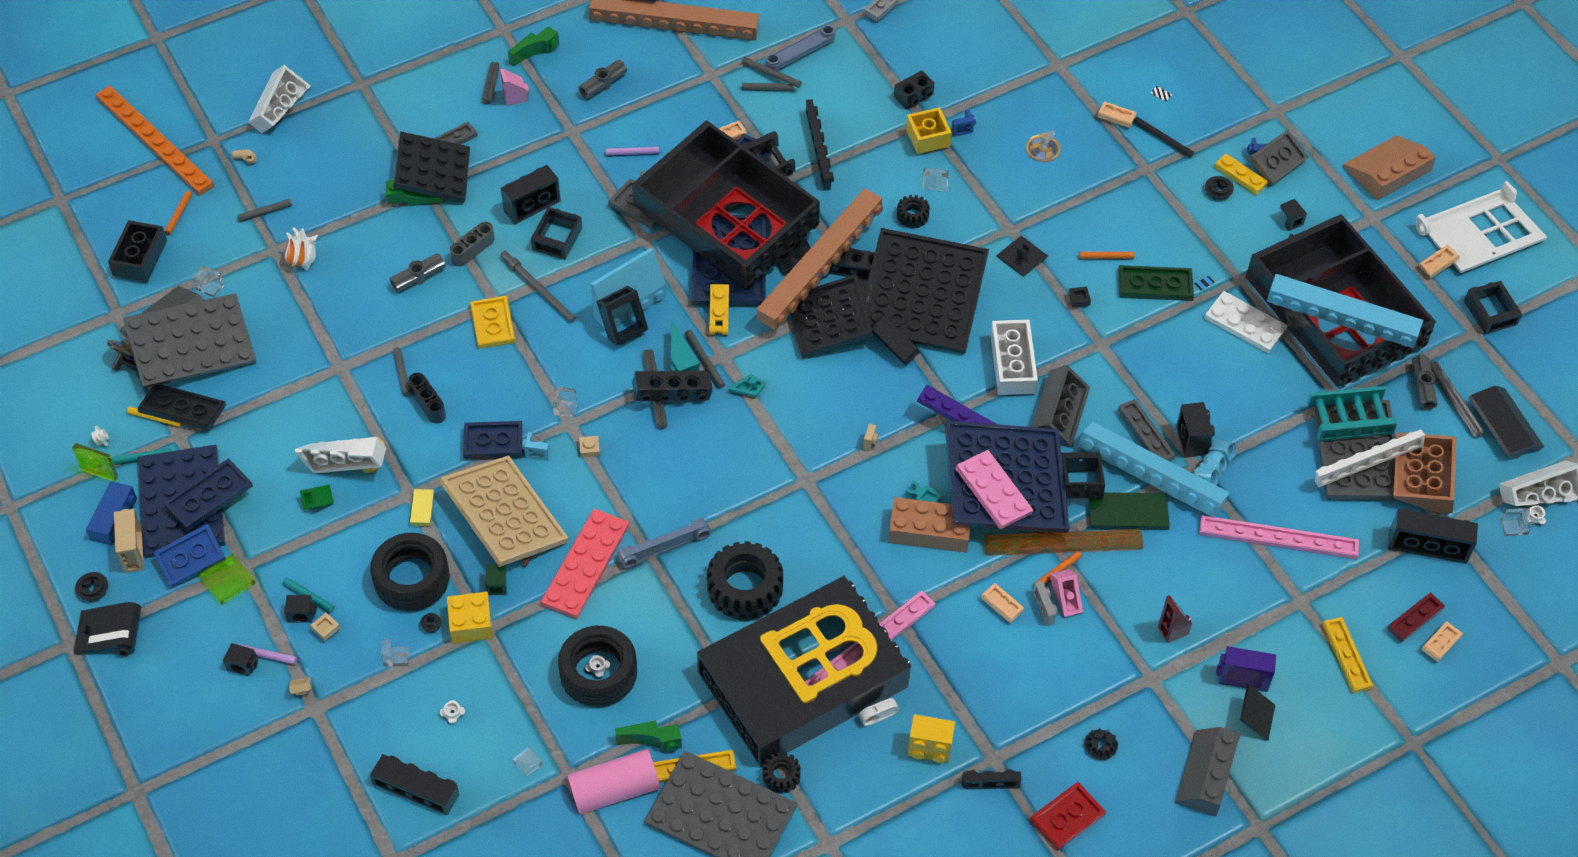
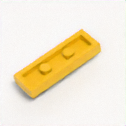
(1241, 174)

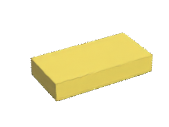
(422, 507)

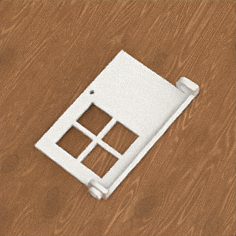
(1465, 238)

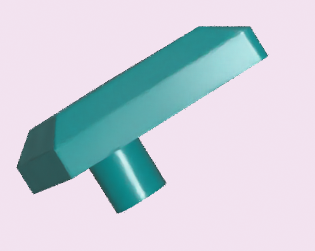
(748, 386)

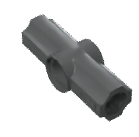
(602, 79)
(417, 272)
(1424, 382)

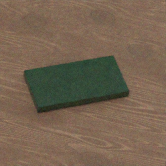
(1155, 283)
(1129, 511)

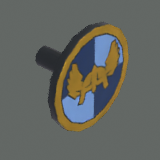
(124, 350)

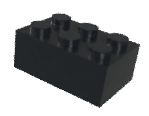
(530, 194)
(137, 251)

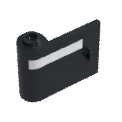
(108, 628)

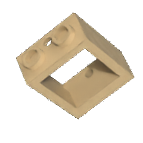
(129, 540)

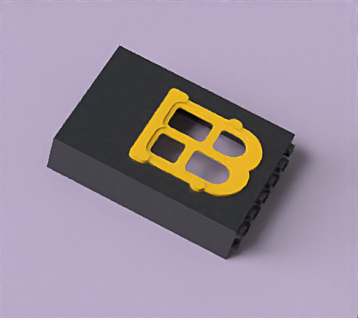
(766, 693)

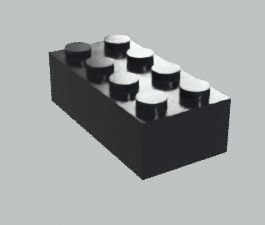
(1432, 536)

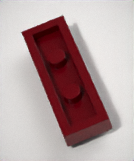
(1416, 617)

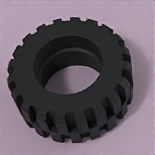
(745, 602)

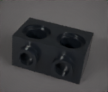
(914, 89)

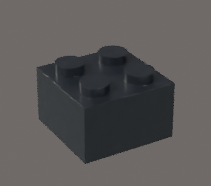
(1195, 429)

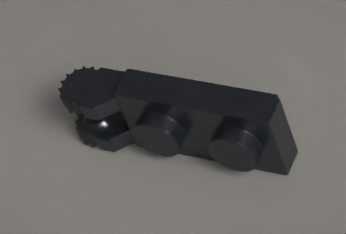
(991, 780)

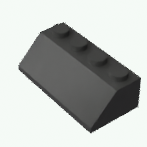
(1062, 403)
(1208, 769)

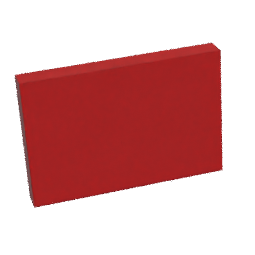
(1067, 816)

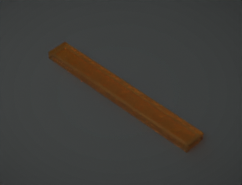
(1063, 542)

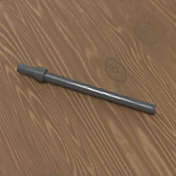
(515, 265)

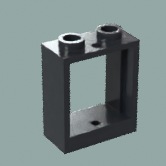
(551, 246)
(614, 301)
(1497, 322)
(1090, 463)

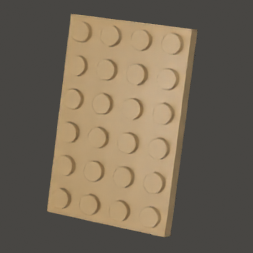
(504, 510)

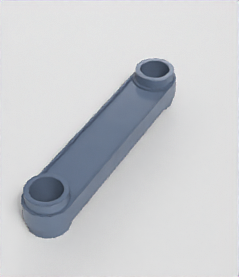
(801, 48)
(630, 555)

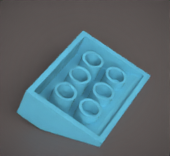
(640, 274)

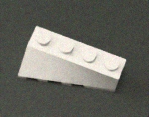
(278, 96)
(342, 455)
(1545, 485)

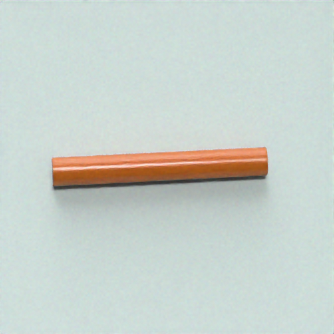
(178, 212)
(1106, 255)
(1062, 566)

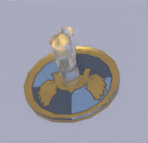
(1043, 147)

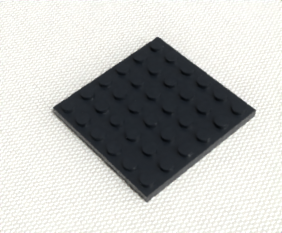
(926, 287)

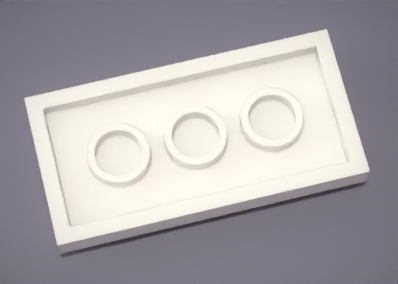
(1246, 322)

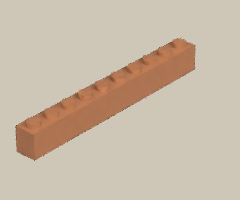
(677, 17)
(819, 259)

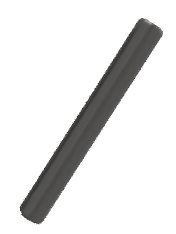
(1456, 400)
(657, 405)

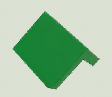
(316, 497)

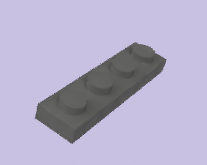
(1145, 430)

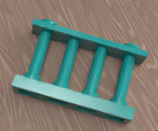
(1352, 429)

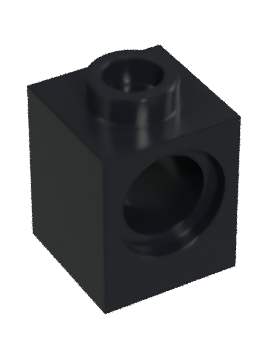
(299, 608)
(240, 659)

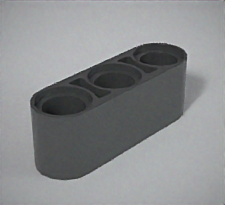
(472, 243)

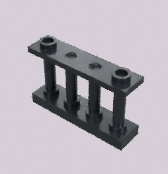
(771, 142)

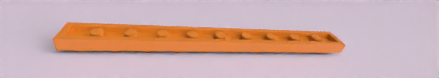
(155, 140)

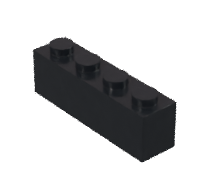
(415, 784)

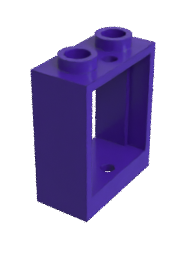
(1244, 667)

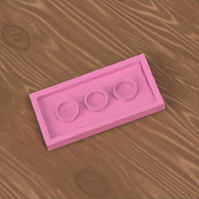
(994, 489)

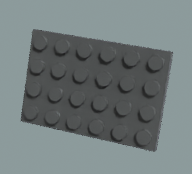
(189, 340)
(1368, 484)
(719, 811)

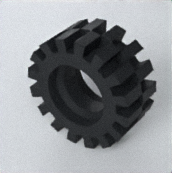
(913, 219)
(785, 783)

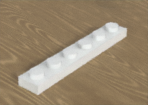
(1369, 458)

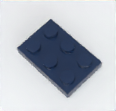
(493, 439)

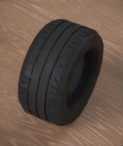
(405, 547)
(591, 640)

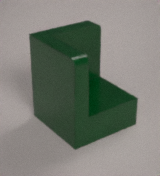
(495, 579)

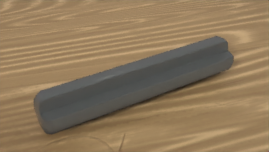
(490, 82)

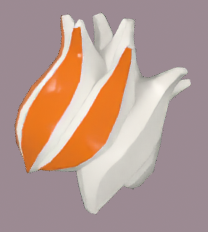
(300, 249)

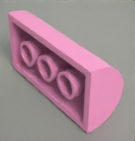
(613, 781)

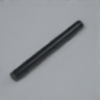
(1163, 136)

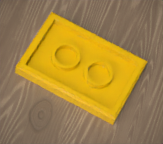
(492, 322)

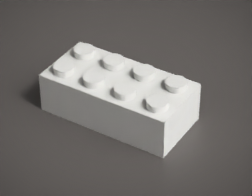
(1013, 357)

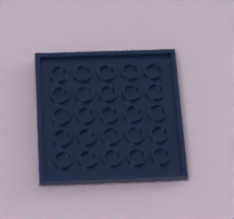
(1029, 459)

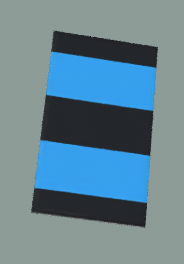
(1205, 282)

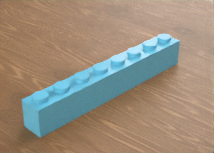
(1345, 311)
(1154, 469)

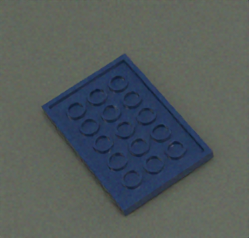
(706, 273)
(163, 477)

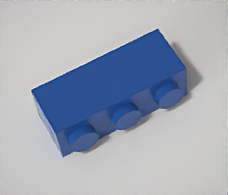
(115, 499)

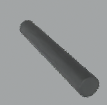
(767, 86)
(263, 210)
(402, 371)

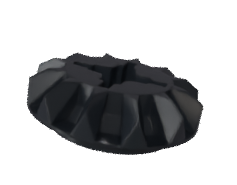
(1224, 184)
(85, 582)
(1107, 750)

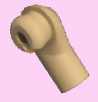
(247, 155)

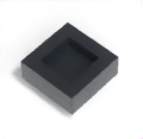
(1079, 296)

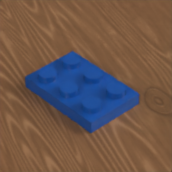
(189, 555)

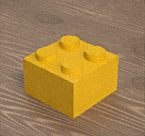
(928, 130)
(469, 617)
(931, 738)

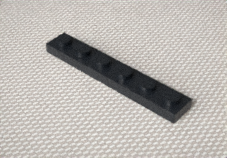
(820, 149)

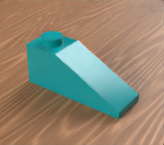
(681, 354)

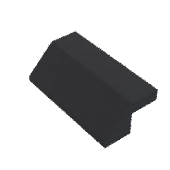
(1505, 421)

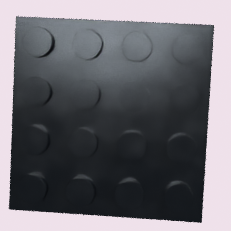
(432, 167)
(831, 317)

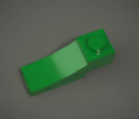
(533, 45)
(412, 198)
(666, 737)

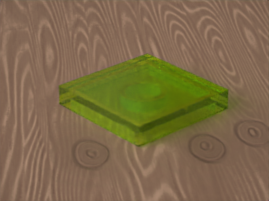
(95, 462)
(227, 579)

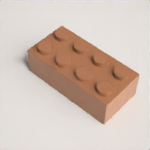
(926, 526)

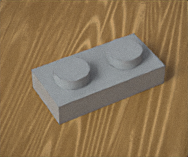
(879, 8)
(1043, 597)

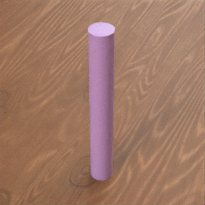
(632, 151)
(273, 655)

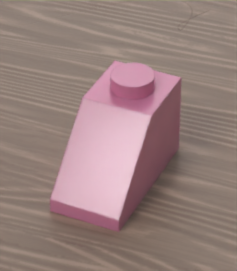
(513, 87)
(1067, 592)

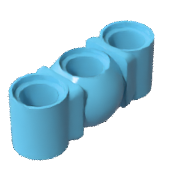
(1216, 461)

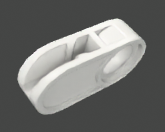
(878, 712)

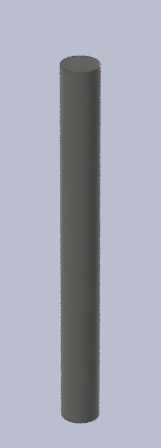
(771, 72)
(706, 361)

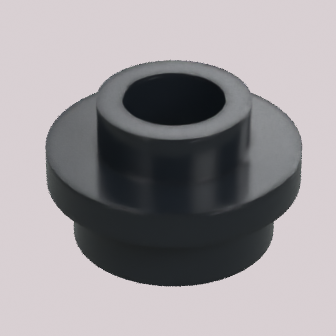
(430, 627)

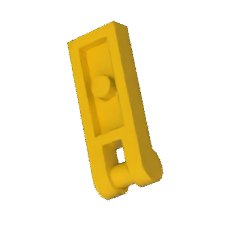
(719, 308)

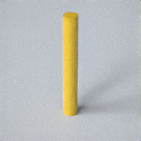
(134, 411)

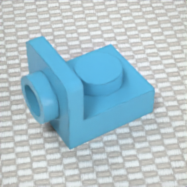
(535, 450)

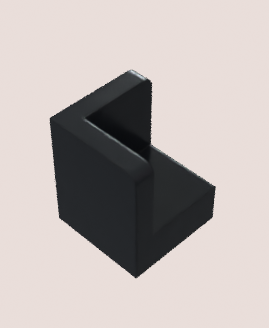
(1295, 214)

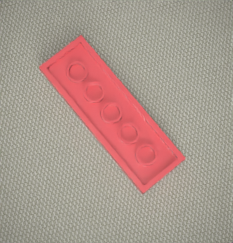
(585, 564)

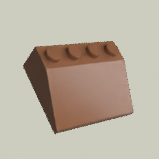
(1390, 165)
(1427, 474)

